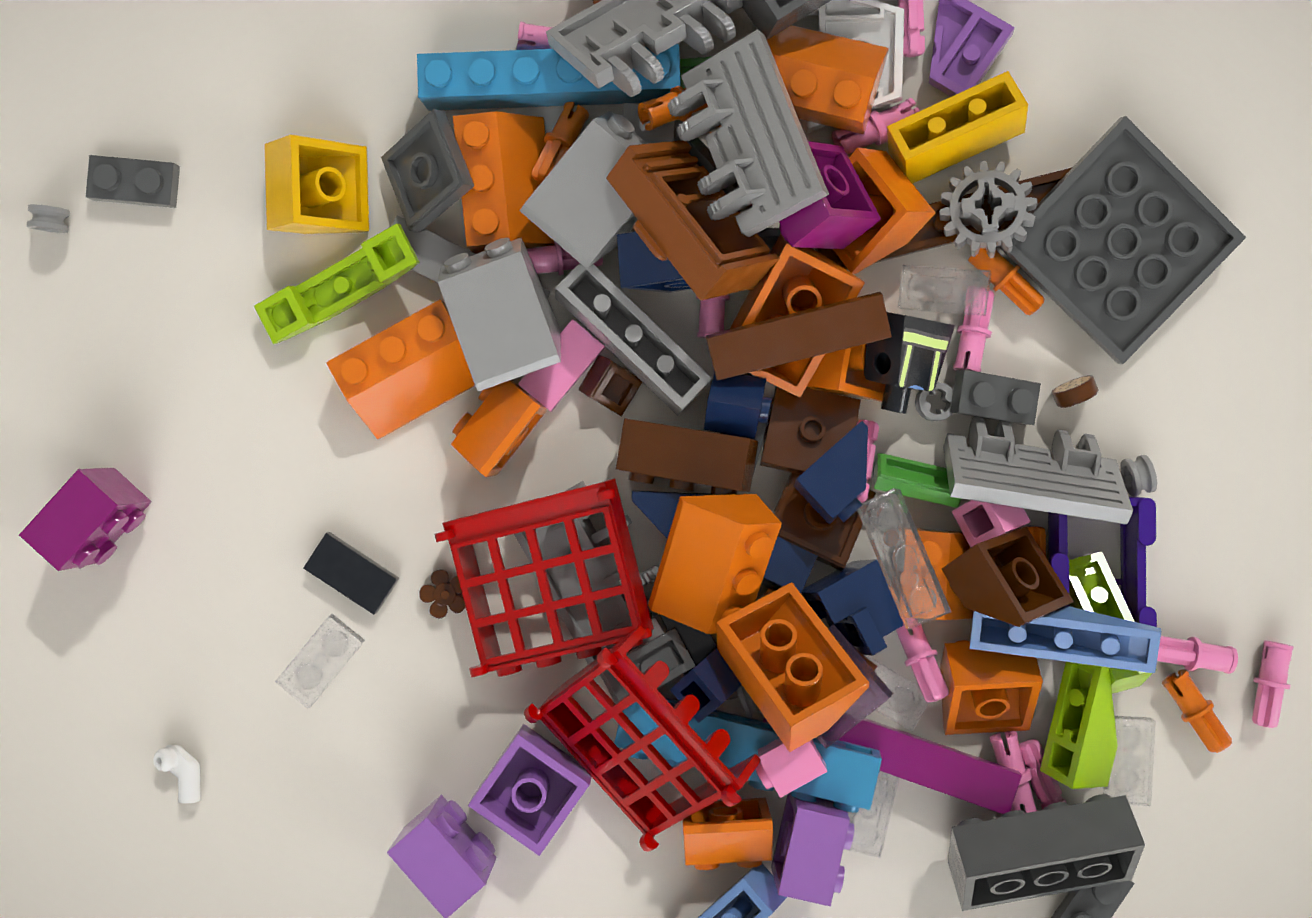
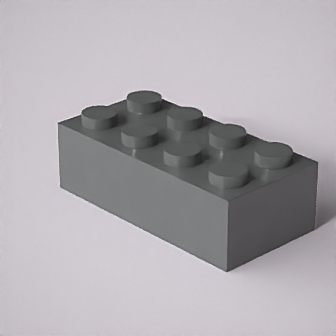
(1044, 851)

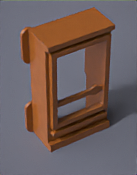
(674, 221)

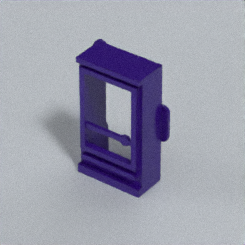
(1133, 542)

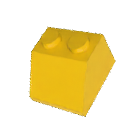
(316, 186)

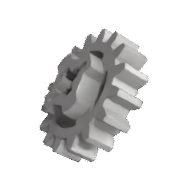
(1004, 206)

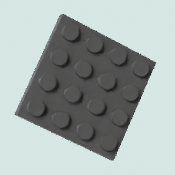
(1123, 240)

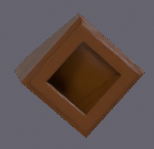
(610, 385)

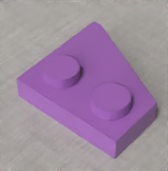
(965, 45)

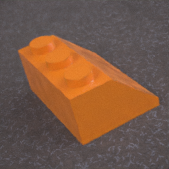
(829, 76)
(500, 159)
(795, 284)
(404, 370)
(714, 558)
(790, 665)

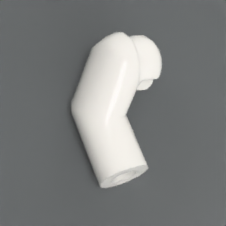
(184, 767)

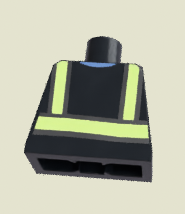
(907, 359)

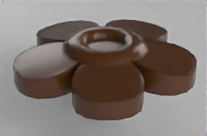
(443, 594)

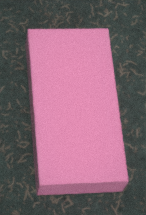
(553, 382)

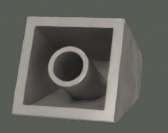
(577, 201)
(500, 313)

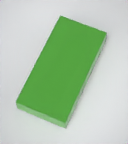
(913, 479)

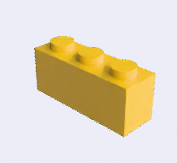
(958, 127)

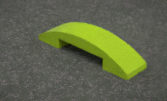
(339, 286)

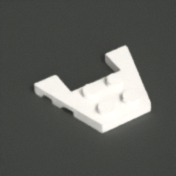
(873, 24)

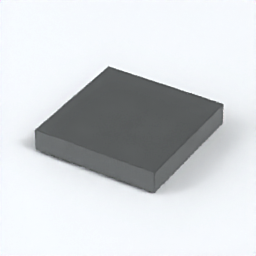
(427, 170)

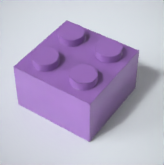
(531, 789)
(811, 850)
(444, 855)

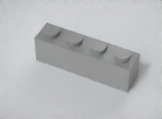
(632, 337)

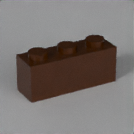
(686, 457)

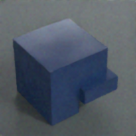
(857, 604)

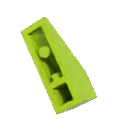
(1096, 591)
(1082, 729)

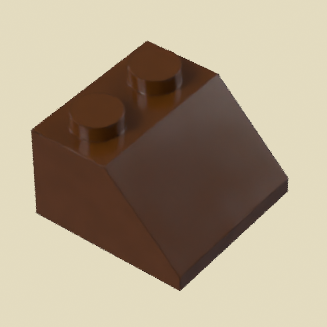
(1007, 579)

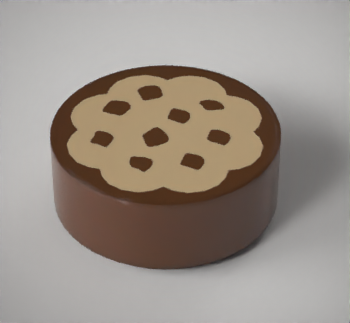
(1075, 391)

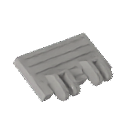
(612, 34)
(758, 139)
(1027, 477)
(601, 572)

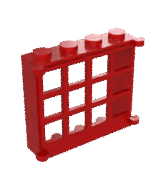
(527, 517)
(611, 765)

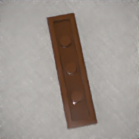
(799, 335)

